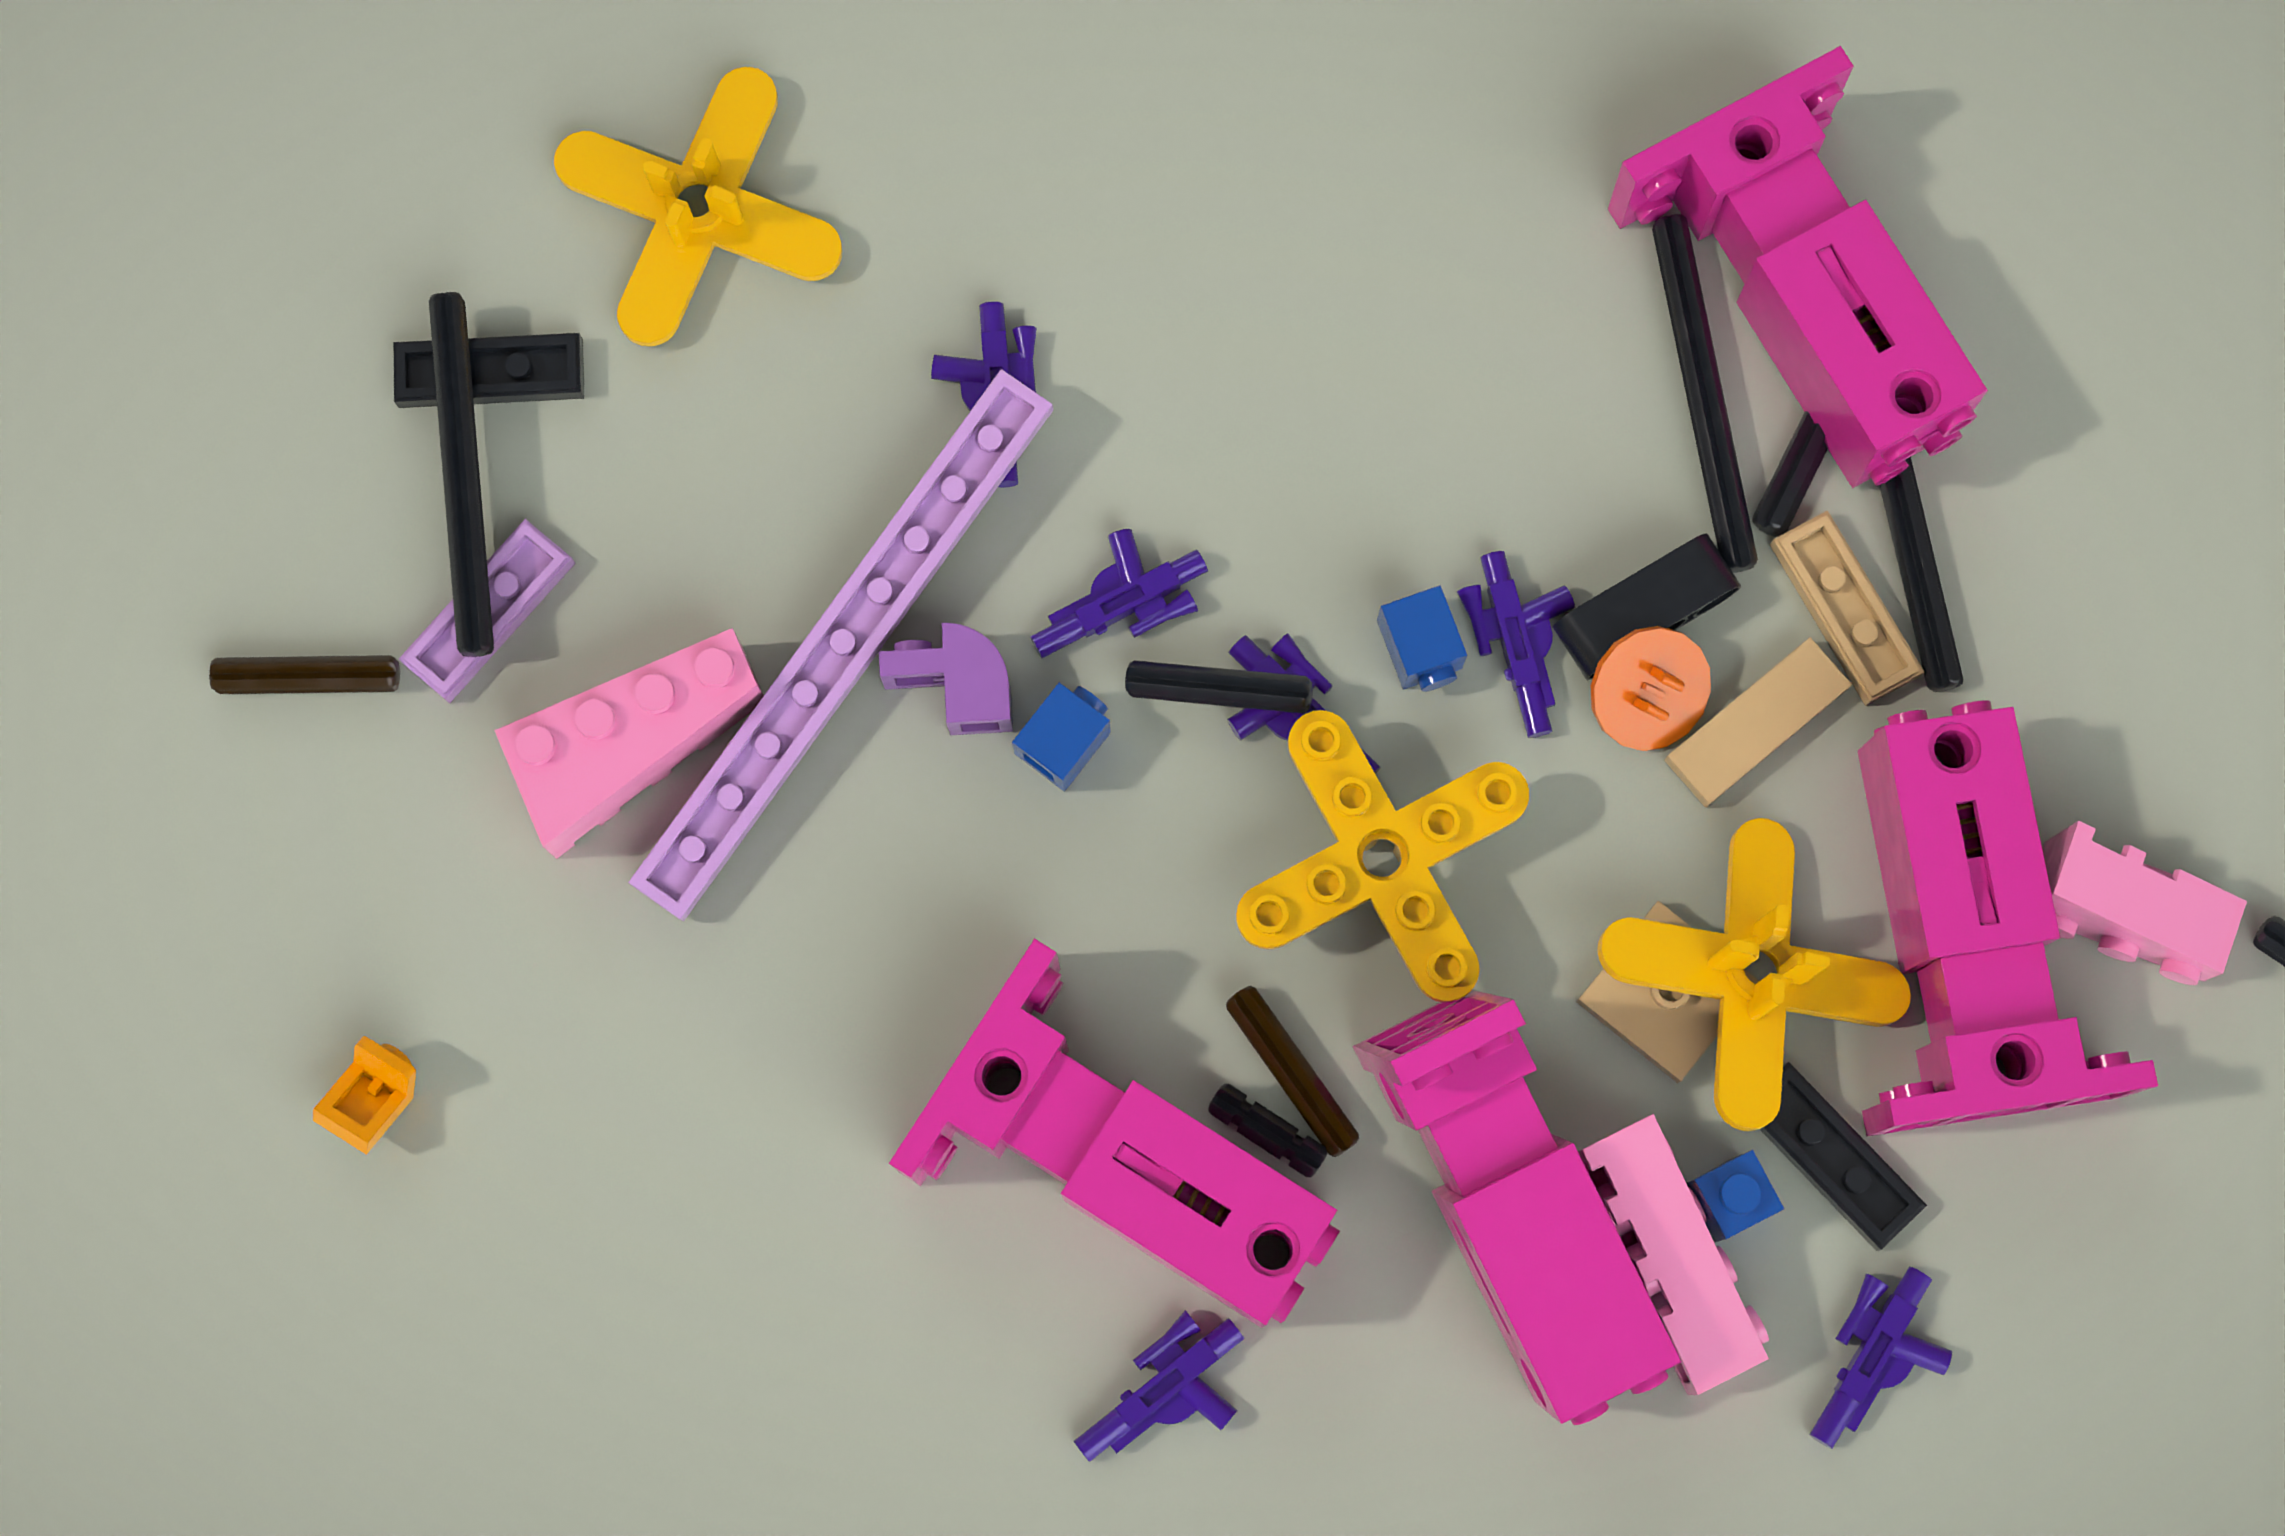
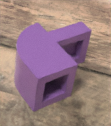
(968, 667)

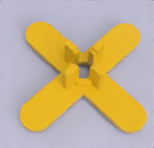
(683, 243)
(1422, 836)
(1750, 1013)

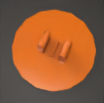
(1650, 688)

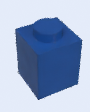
(1422, 639)
(1063, 734)
(1735, 1196)

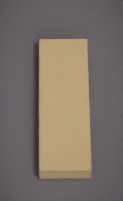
(1846, 608)
(1757, 722)

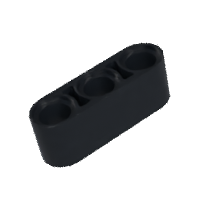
(1661, 594)

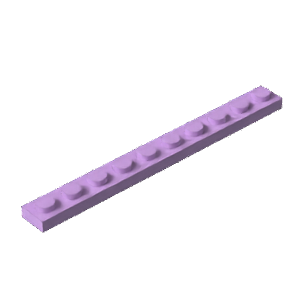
(841, 645)

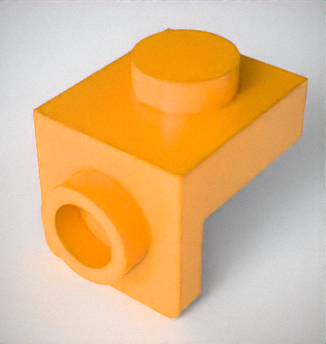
(367, 1095)

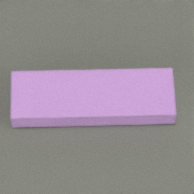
(519, 579)

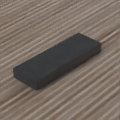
(501, 370)
(1840, 1163)

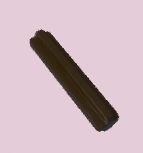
(304, 674)
(1292, 1071)

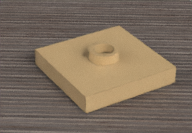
(1658, 1023)

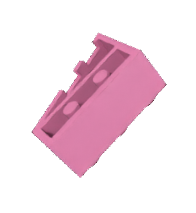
(2139, 908)

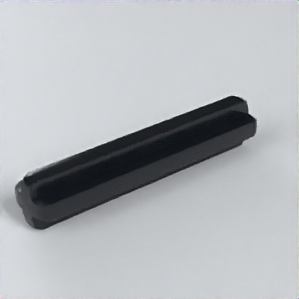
(1791, 478)
(1219, 686)

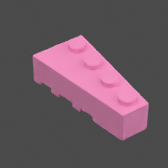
(623, 735)
(1676, 1256)

